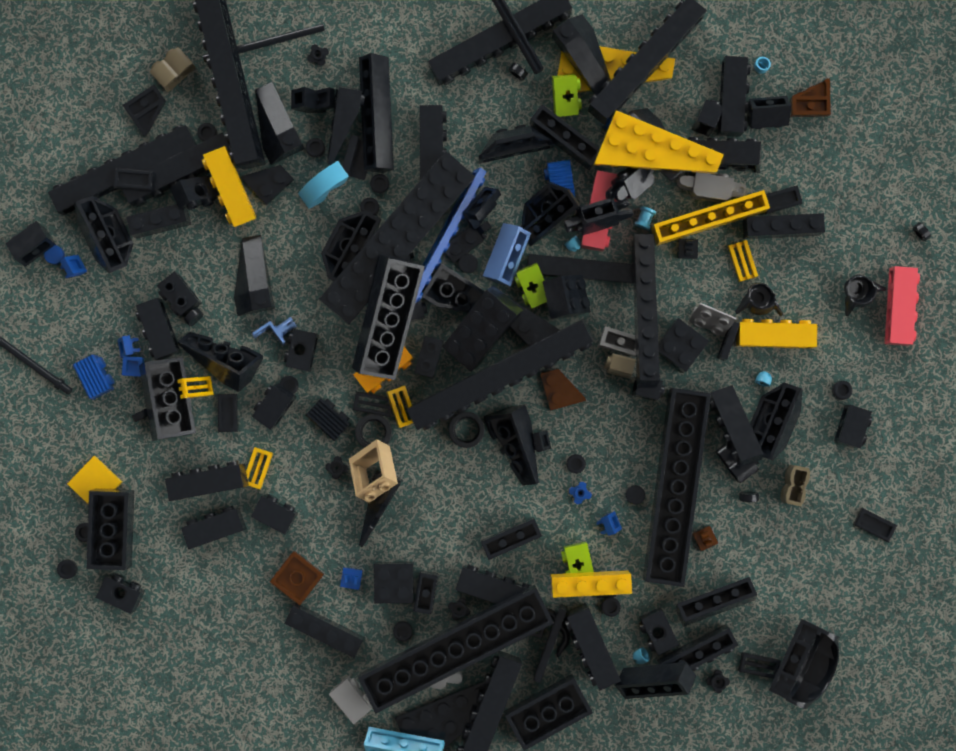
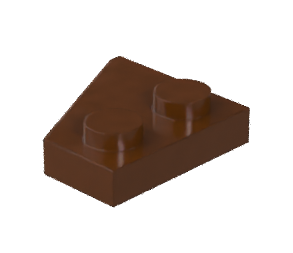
(560, 390)

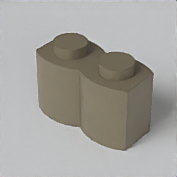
(172, 69)
(619, 365)
(794, 489)

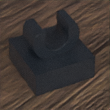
(687, 248)
(541, 441)

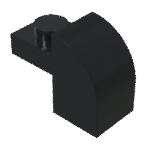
(312, 100)

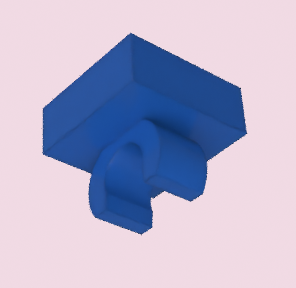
(73, 266)
(125, 346)
(131, 366)
(610, 523)
(351, 578)

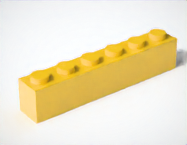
(710, 217)

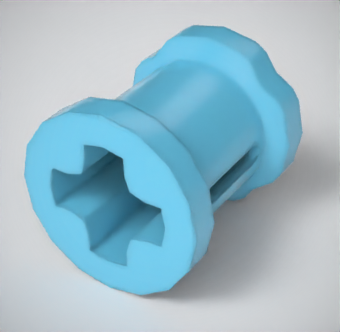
(645, 218)

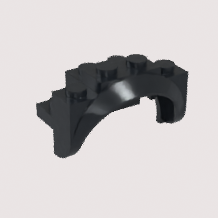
(807, 664)

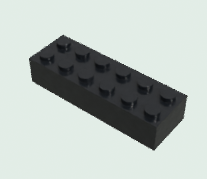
(387, 317)

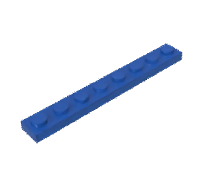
(449, 229)

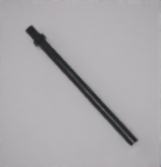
(276, 39)
(58, 383)

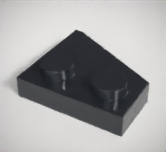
(145, 108)
(268, 182)

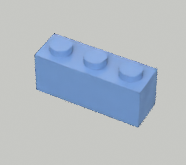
(506, 254)

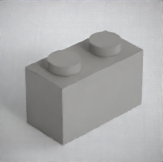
(618, 341)
(351, 699)

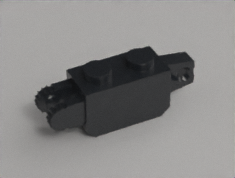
(630, 183)
(598, 216)

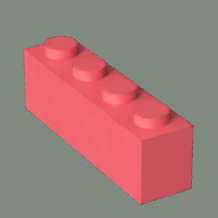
(599, 239)
(902, 306)

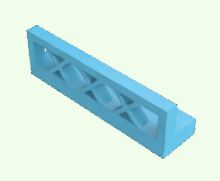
(388, 740)

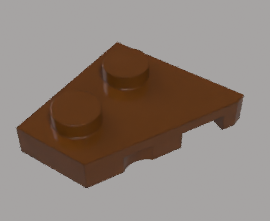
(812, 101)

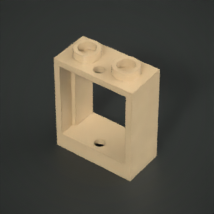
(364, 459)

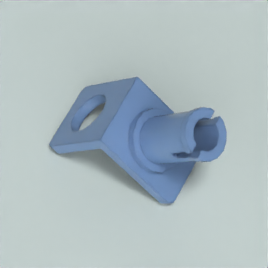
(279, 331)

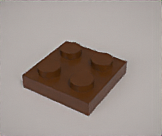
(297, 577)

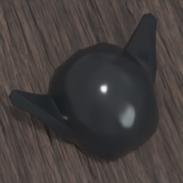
(860, 292)
(759, 300)

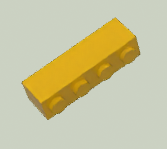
(229, 185)
(776, 334)
(591, 584)

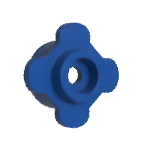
(575, 492)

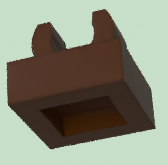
(705, 538)

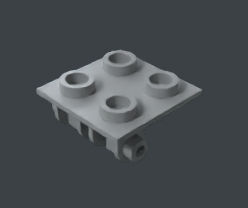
(711, 319)

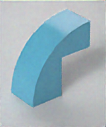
(320, 185)

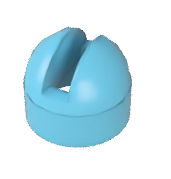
(762, 62)
(573, 244)
(764, 377)
(641, 659)

